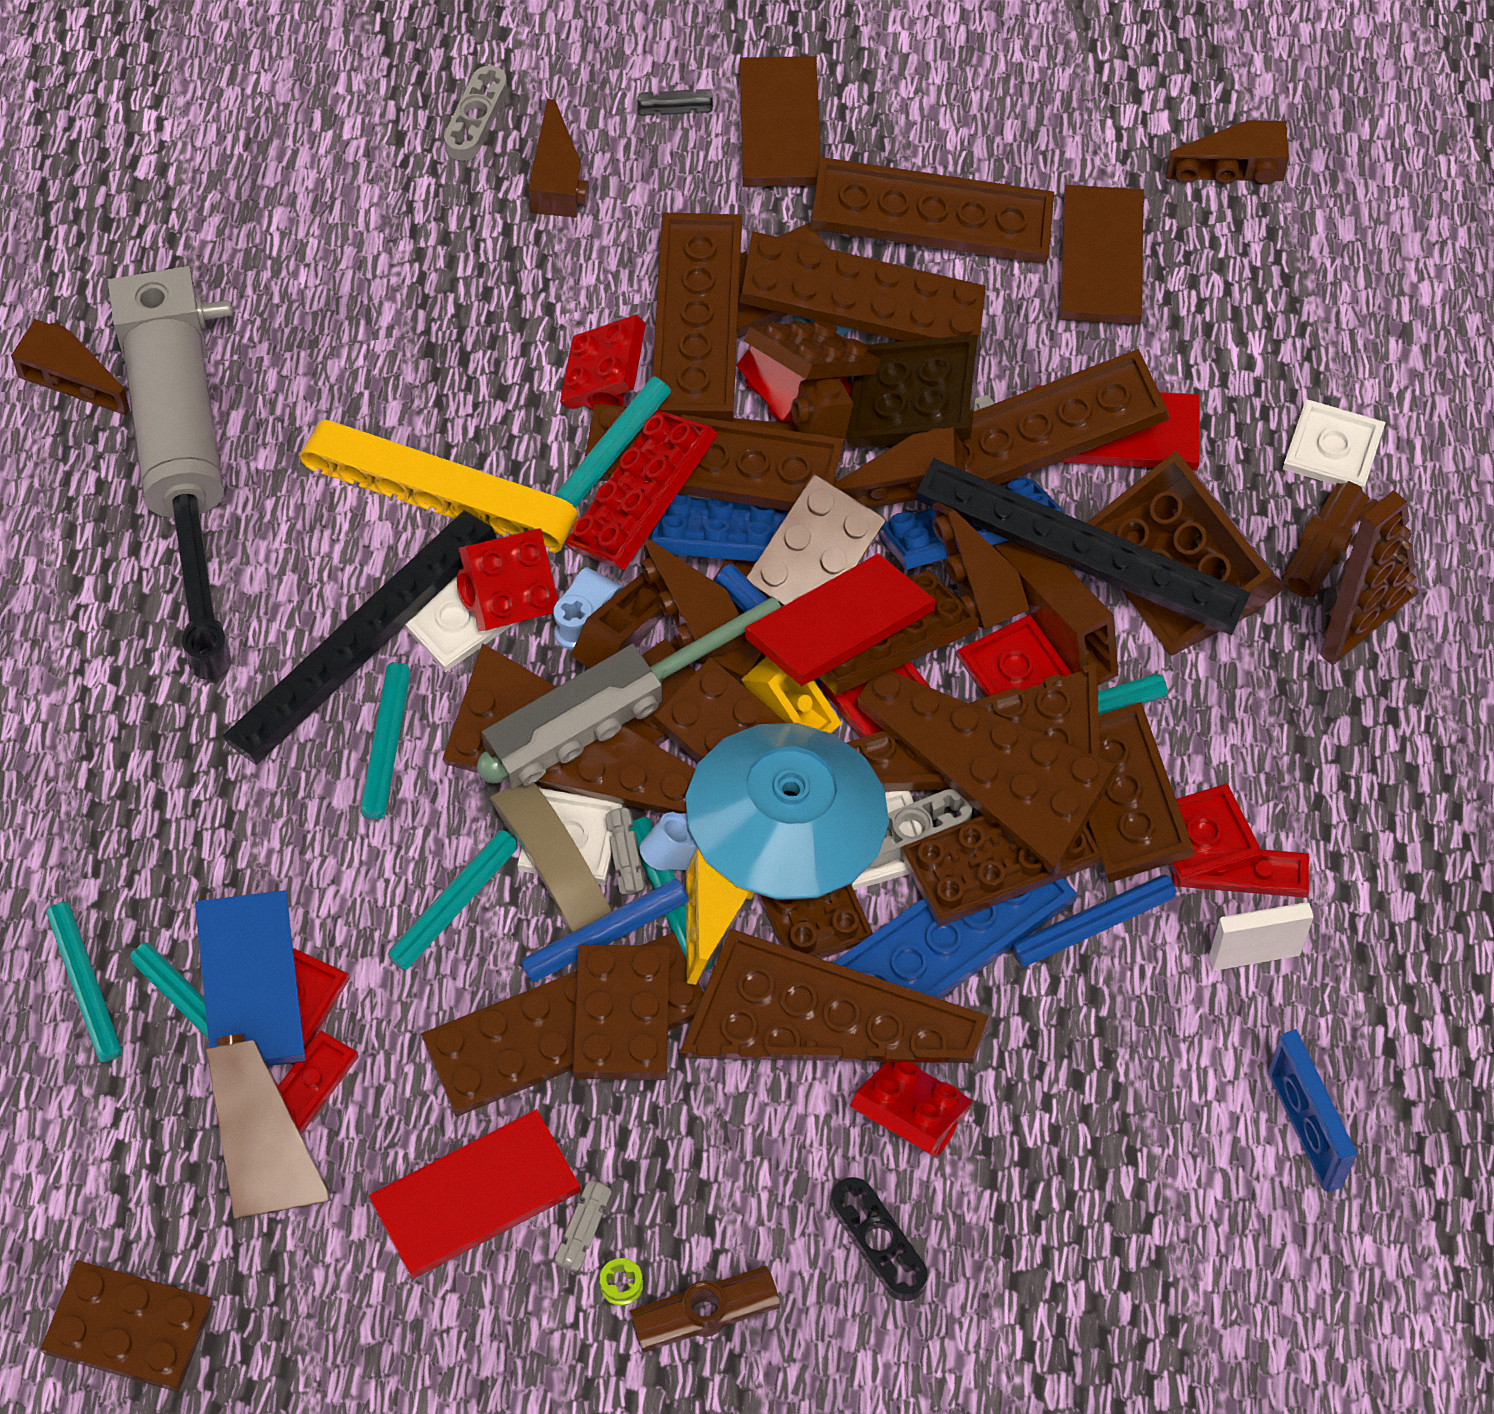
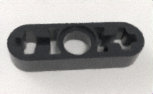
(850, 1217)

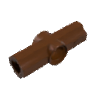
(1325, 539)
(735, 1300)

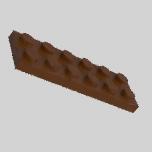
(933, 210)
(858, 291)
(698, 313)
(1063, 419)
(529, 1037)

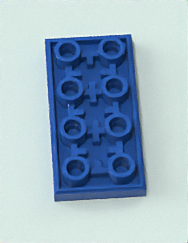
(716, 528)
(915, 541)
(251, 973)

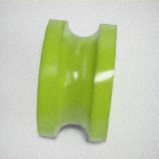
(631, 1271)

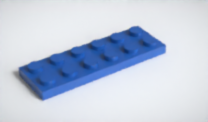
(938, 960)

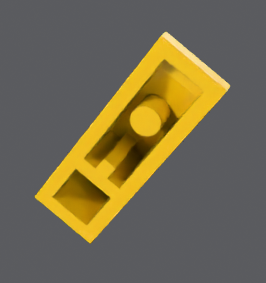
(709, 913)

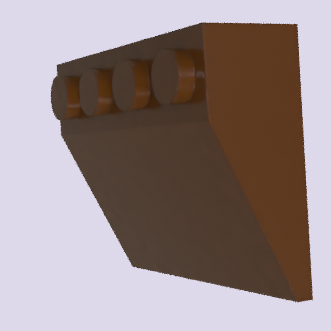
(1184, 521)

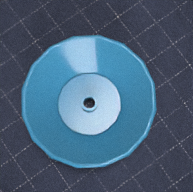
(782, 841)

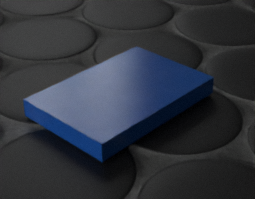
(1311, 1112)

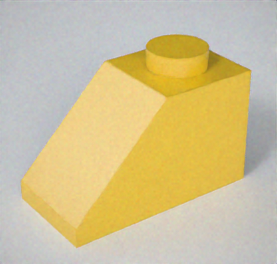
(790, 700)

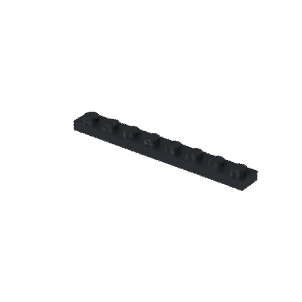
(1084, 547)
(356, 640)

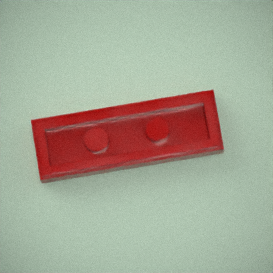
(1277, 874)
(314, 1080)

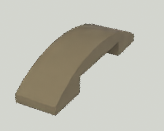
(552, 854)

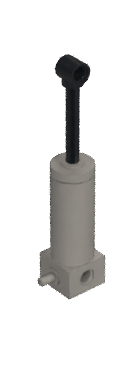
(177, 450)

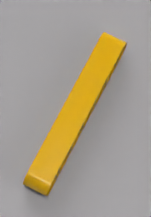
(436, 483)

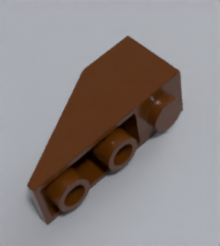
(1242, 152)
(983, 576)
(689, 597)

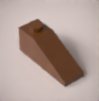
(556, 174)
(60, 362)
(900, 470)
(619, 622)

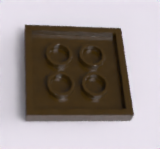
(915, 390)

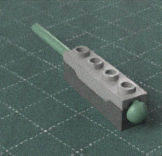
(591, 707)

